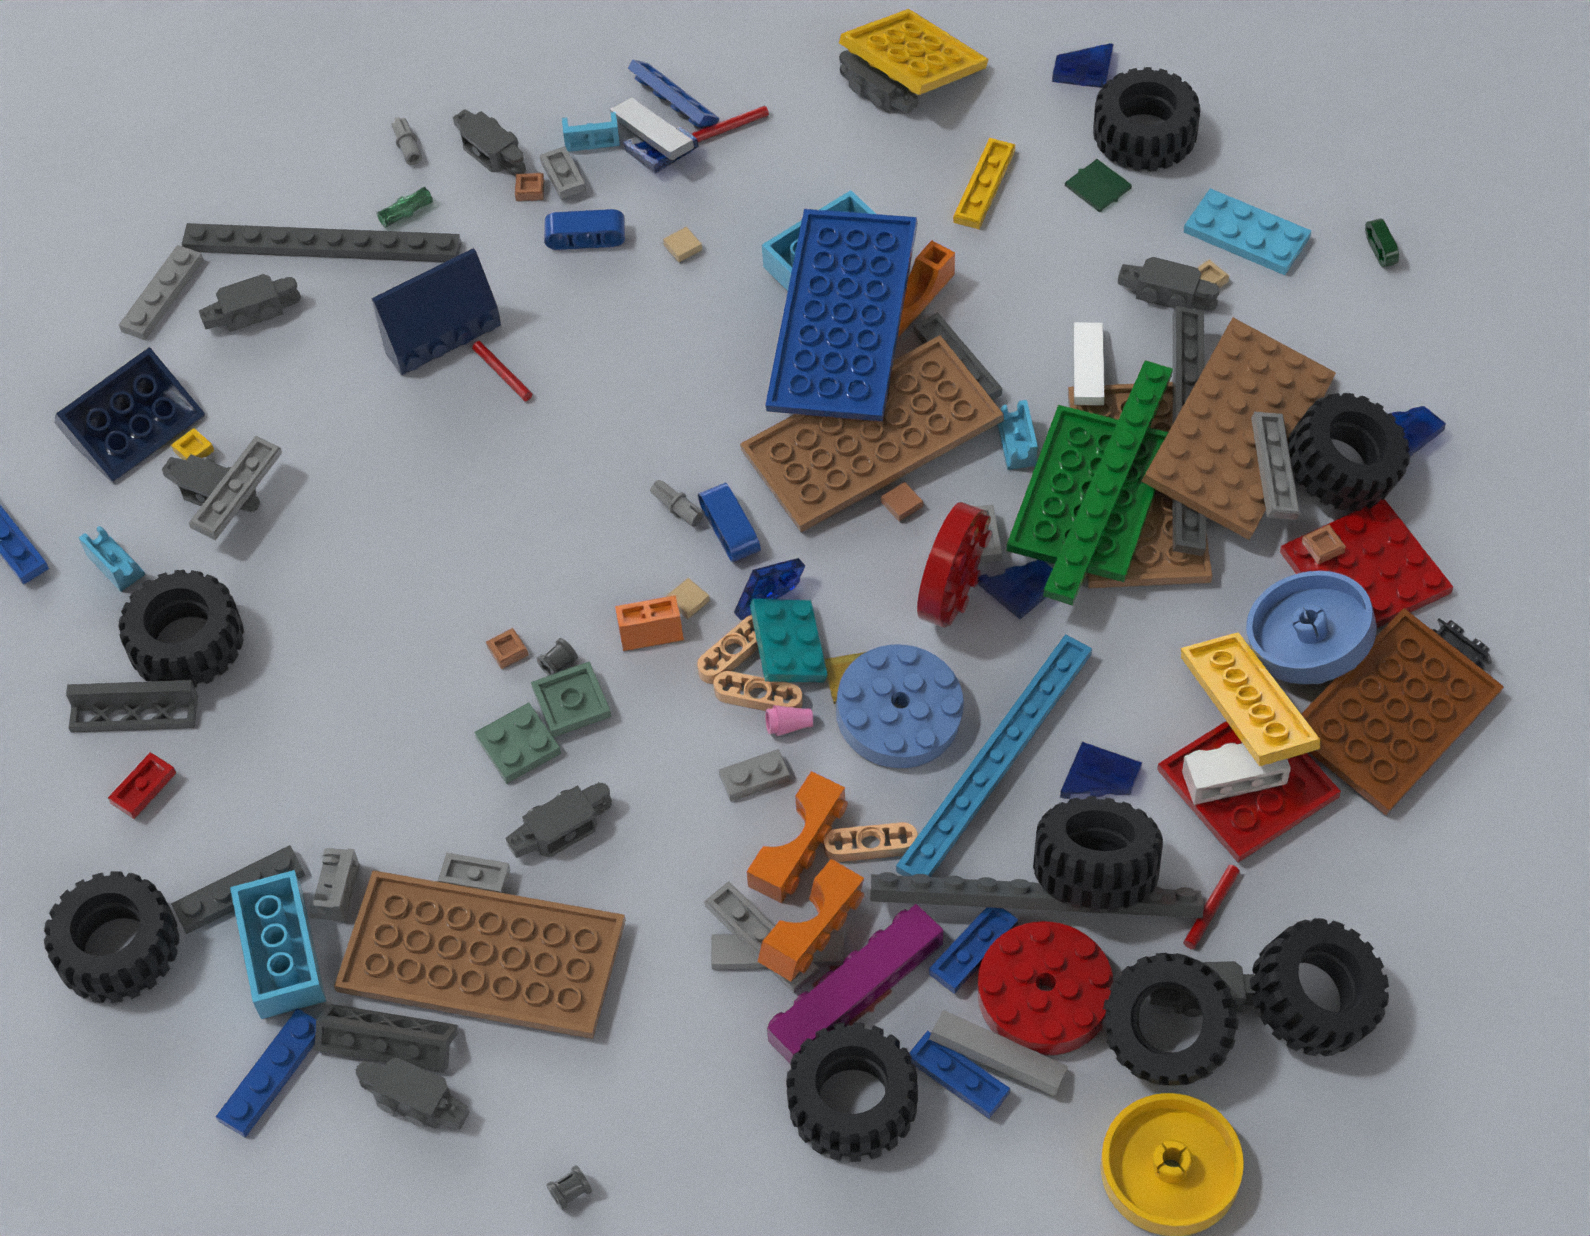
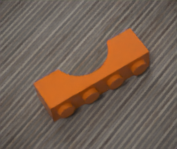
(928, 276)
(778, 868)
(792, 945)

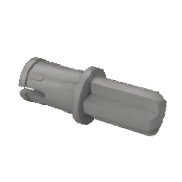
(406, 141)
(677, 503)

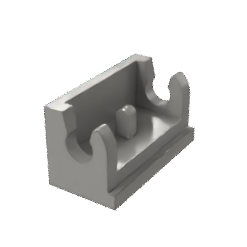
(335, 885)

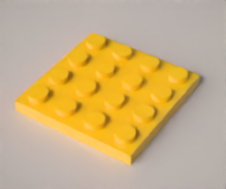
(913, 51)

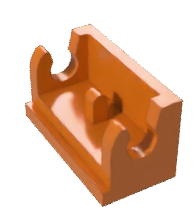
(649, 623)

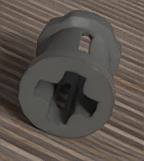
(557, 657)
(569, 1187)

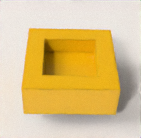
(194, 444)

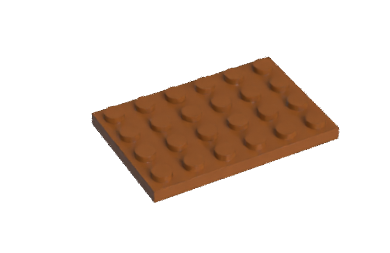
(1398, 710)

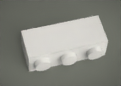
(1229, 773)

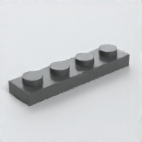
(933, 327)
(216, 898)

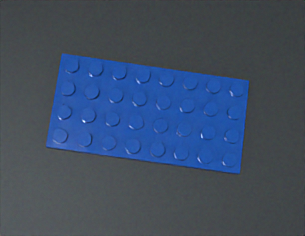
(842, 315)

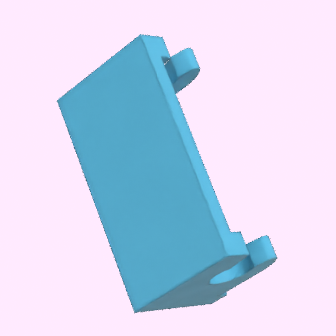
(591, 135)
(1018, 437)
(111, 559)

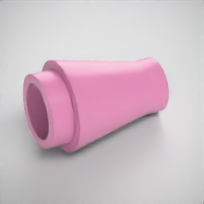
(784, 719)

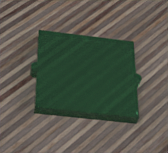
(1098, 185)

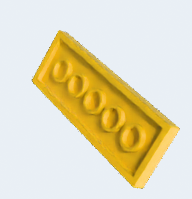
(1250, 699)

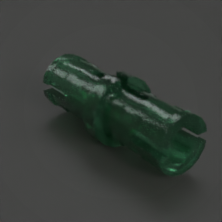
(404, 207)

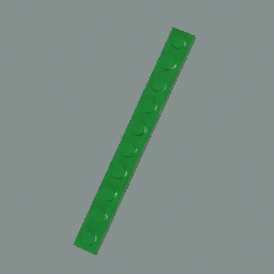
(1107, 483)

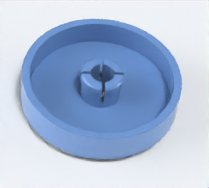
(1284, 623)
(894, 734)

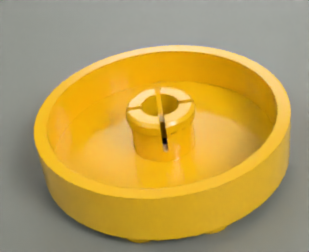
(1167, 1197)

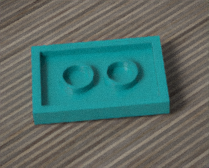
(788, 640)

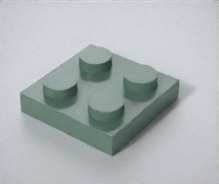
(571, 699)
(517, 742)

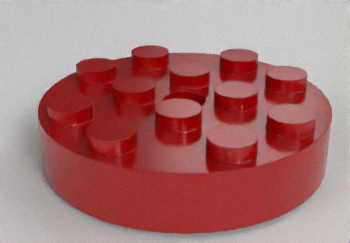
(953, 564)
(1055, 958)

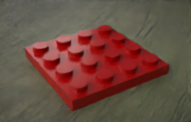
(1380, 558)
(1257, 817)

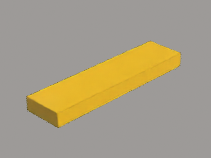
(984, 183)

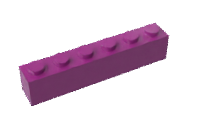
(858, 981)

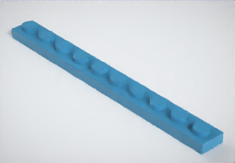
(994, 759)

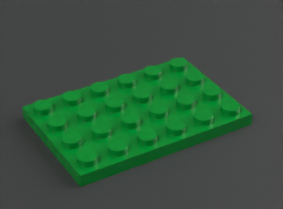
(1061, 482)

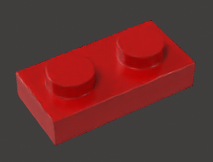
(142, 785)

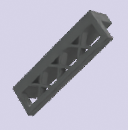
(131, 696)
(384, 1036)

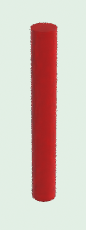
(731, 123)
(502, 370)
(1211, 906)

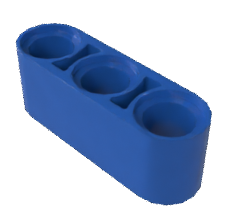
(584, 229)
(729, 522)

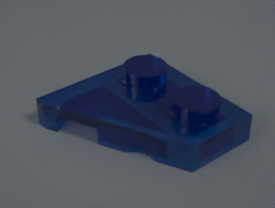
(1084, 66)
(652, 157)
(1419, 426)
(769, 583)
(1019, 586)
(1100, 773)

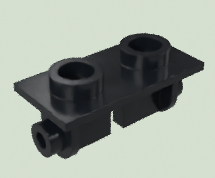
(1474, 650)

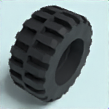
(1149, 94)
(1363, 428)
(175, 598)
(1097, 853)
(95, 904)
(1350, 967)
(1123, 1019)
(852, 1050)

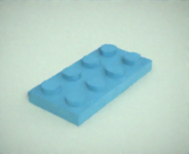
(1247, 231)

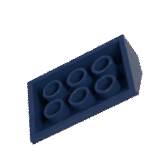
(436, 312)
(128, 415)

